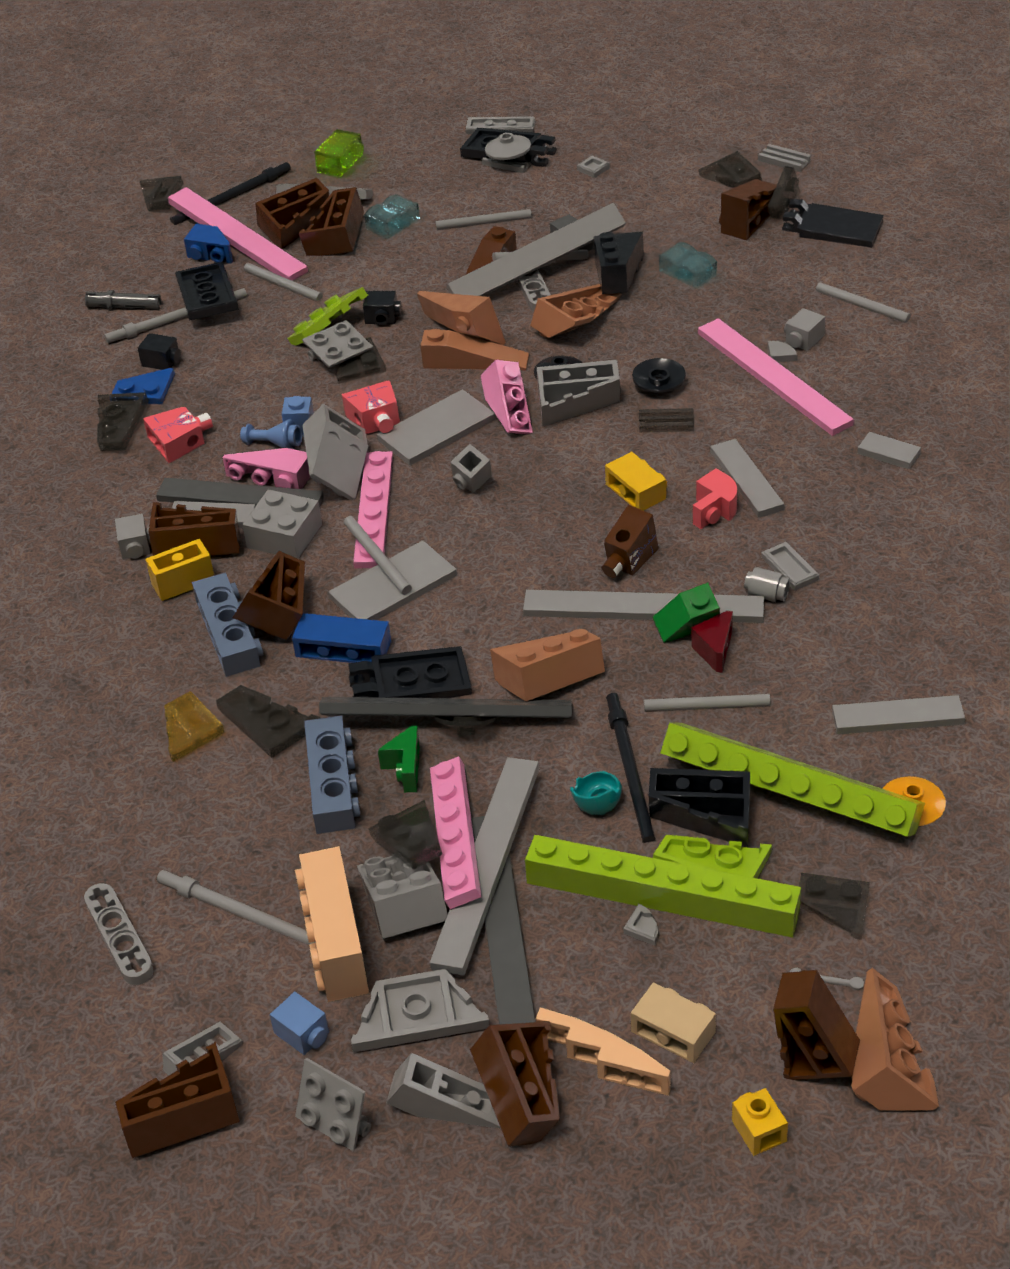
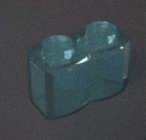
(391, 215)
(688, 265)

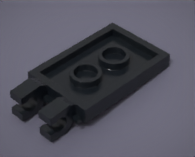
(476, 143)
(832, 223)
(412, 675)

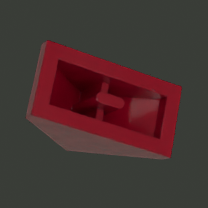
(713, 638)

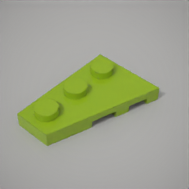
(321, 317)
(724, 858)

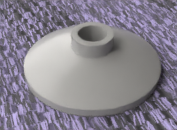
(507, 147)

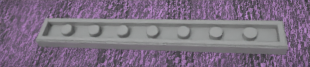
(538, 253)
(627, 605)
(492, 849)

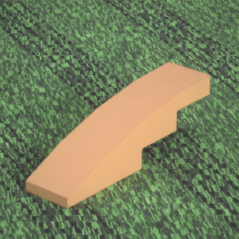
(614, 1057)

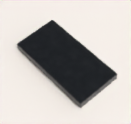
(206, 291)

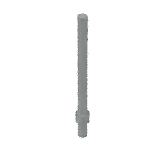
(131, 330)
(190, 887)

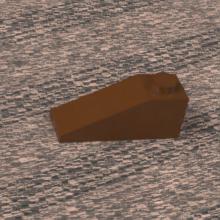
(496, 240)

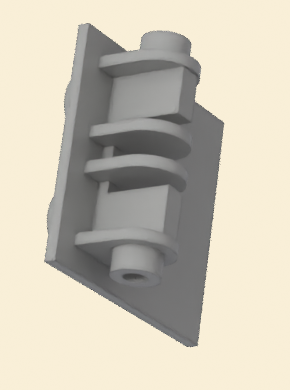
(336, 344)
(331, 1105)

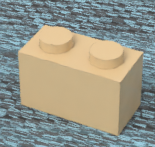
(673, 1022)

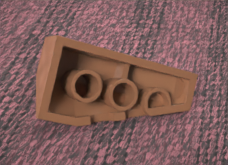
(570, 310)
(463, 314)
(459, 351)
(885, 1061)

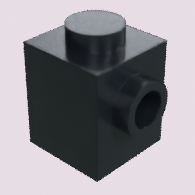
(381, 307)
(159, 351)

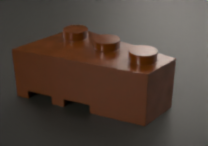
(745, 208)
(335, 226)
(212, 525)
(276, 597)
(812, 1029)
(518, 1079)

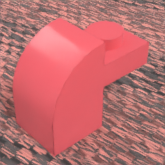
(715, 497)

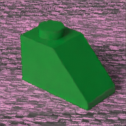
(686, 611)

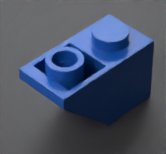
(207, 243)

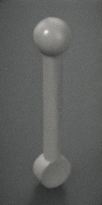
(855, 983)

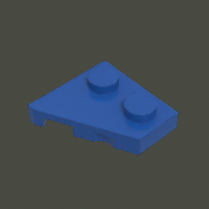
(154, 384)

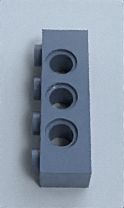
(229, 636)
(330, 776)

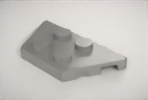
(416, 1010)

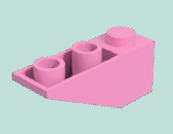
(506, 396)
(286, 464)

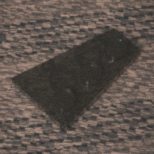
(118, 419)
(262, 720)
(408, 835)

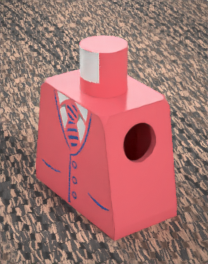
(372, 407)
(176, 432)

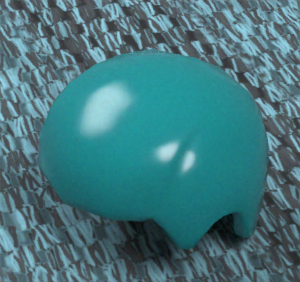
(602, 784)

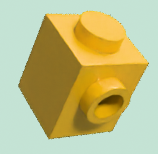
(759, 1121)

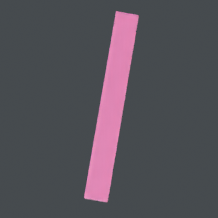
(238, 234)
(776, 377)

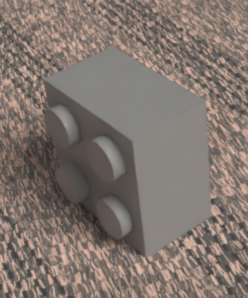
(282, 523)

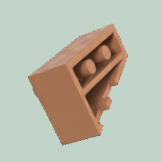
(547, 663)

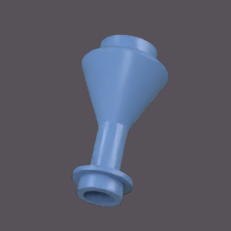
(283, 435)

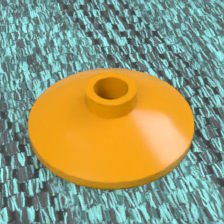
(925, 792)

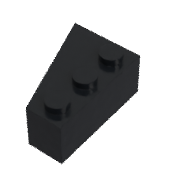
(702, 801)

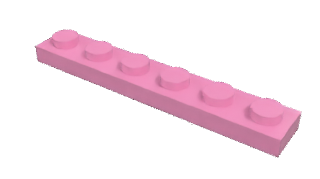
(374, 504)
(455, 833)

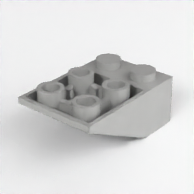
(335, 451)
(402, 896)

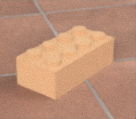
(331, 925)

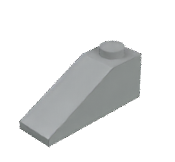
(440, 1094)

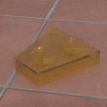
(189, 725)

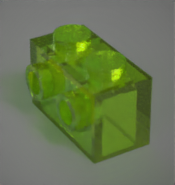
(338, 152)

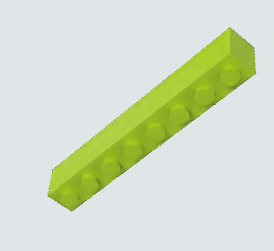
(795, 779)
(663, 885)

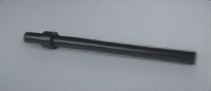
(268, 175)
(619, 722)

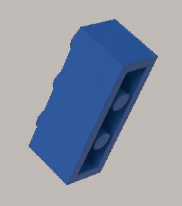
(340, 638)

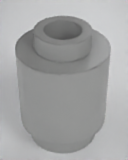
(767, 584)

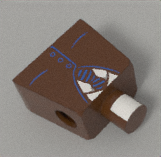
(630, 542)

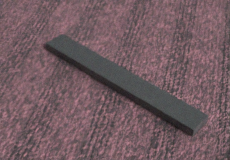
(445, 707)
(507, 949)

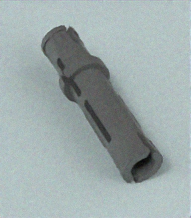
(122, 300)

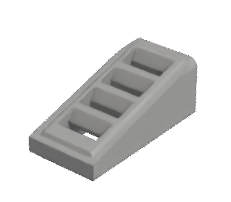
(193, 1046)

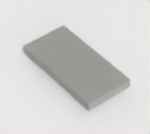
(436, 427)
(375, 595)

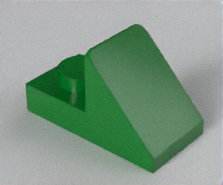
(403, 755)

